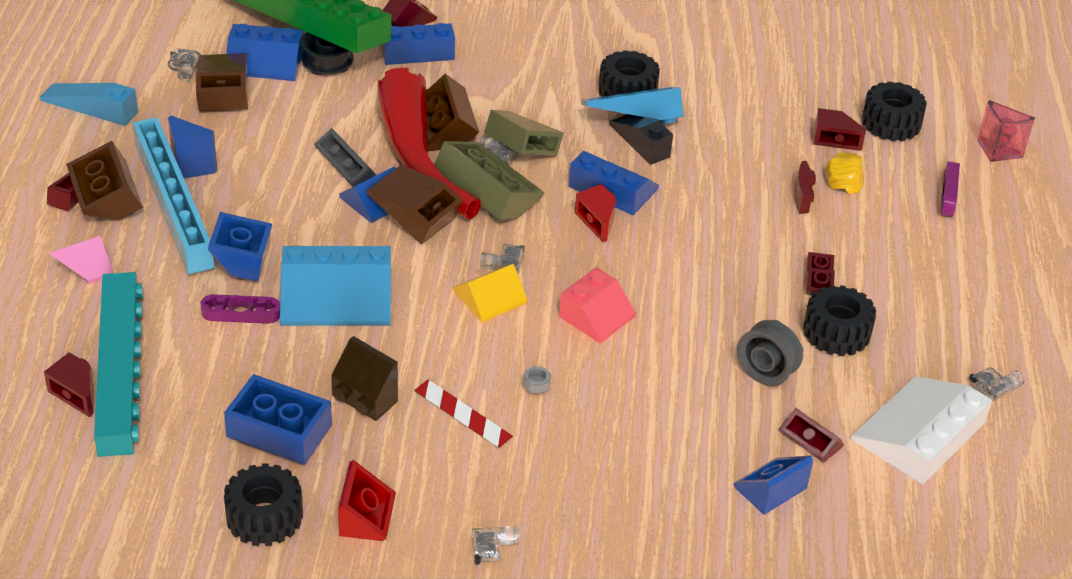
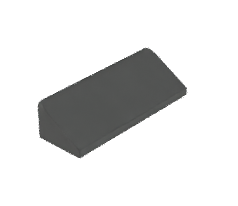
(343, 158)

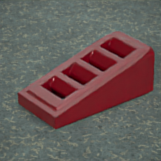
(62, 194)

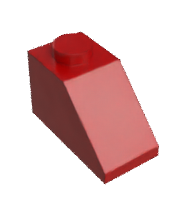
(596, 210)

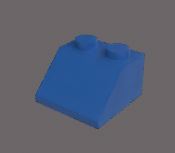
(240, 245)

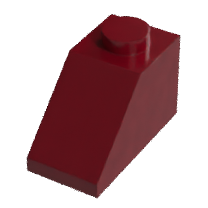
(408, 13)
(838, 130)
(72, 382)

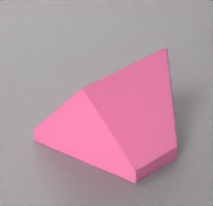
(86, 259)

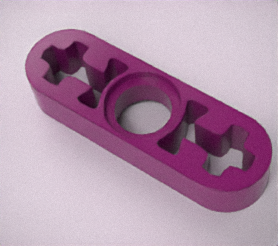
(950, 188)
(221, 314)

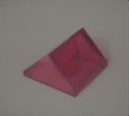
(1004, 132)

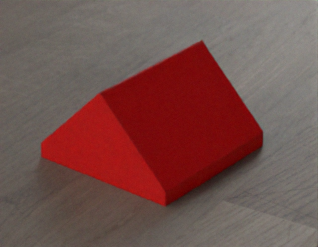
(364, 505)

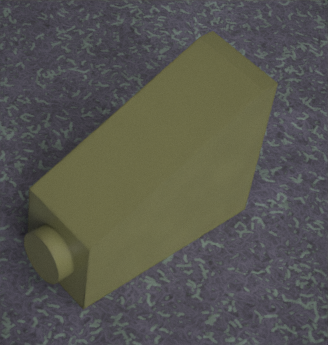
(523, 133)

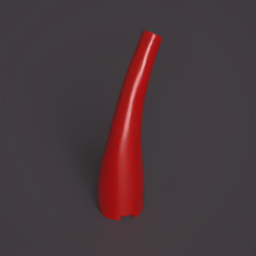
(404, 117)

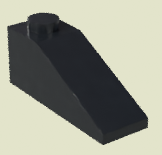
(645, 136)

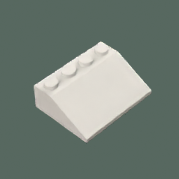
(924, 425)

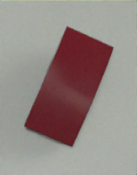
(804, 192)
(819, 271)

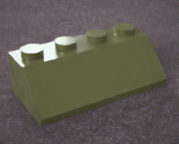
(488, 178)

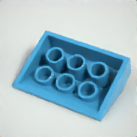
(335, 286)

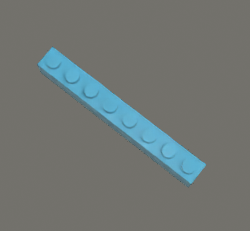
(173, 195)

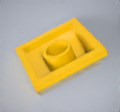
(492, 293)

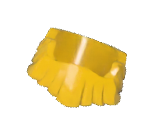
(845, 172)

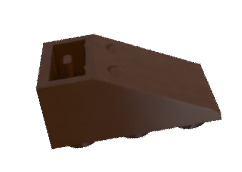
(222, 82)
(416, 201)

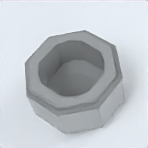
(536, 380)

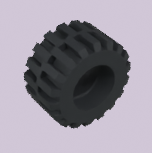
(627, 73)
(894, 111)
(839, 320)
(267, 522)

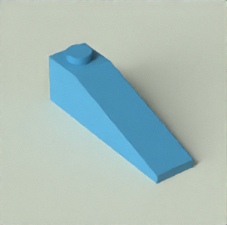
(101, 100)
(657, 104)

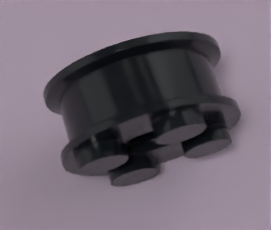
(323, 56)

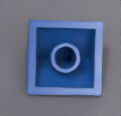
(192, 148)
(362, 202)
(776, 482)

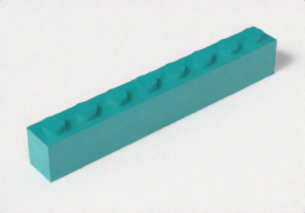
(118, 365)

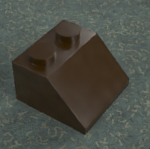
(365, 379)

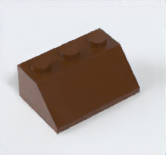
(449, 113)
(104, 183)

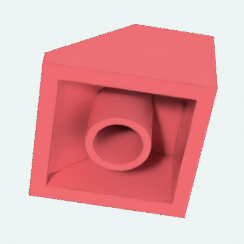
(596, 305)

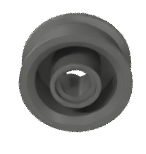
(770, 352)

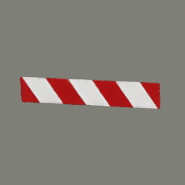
(463, 413)

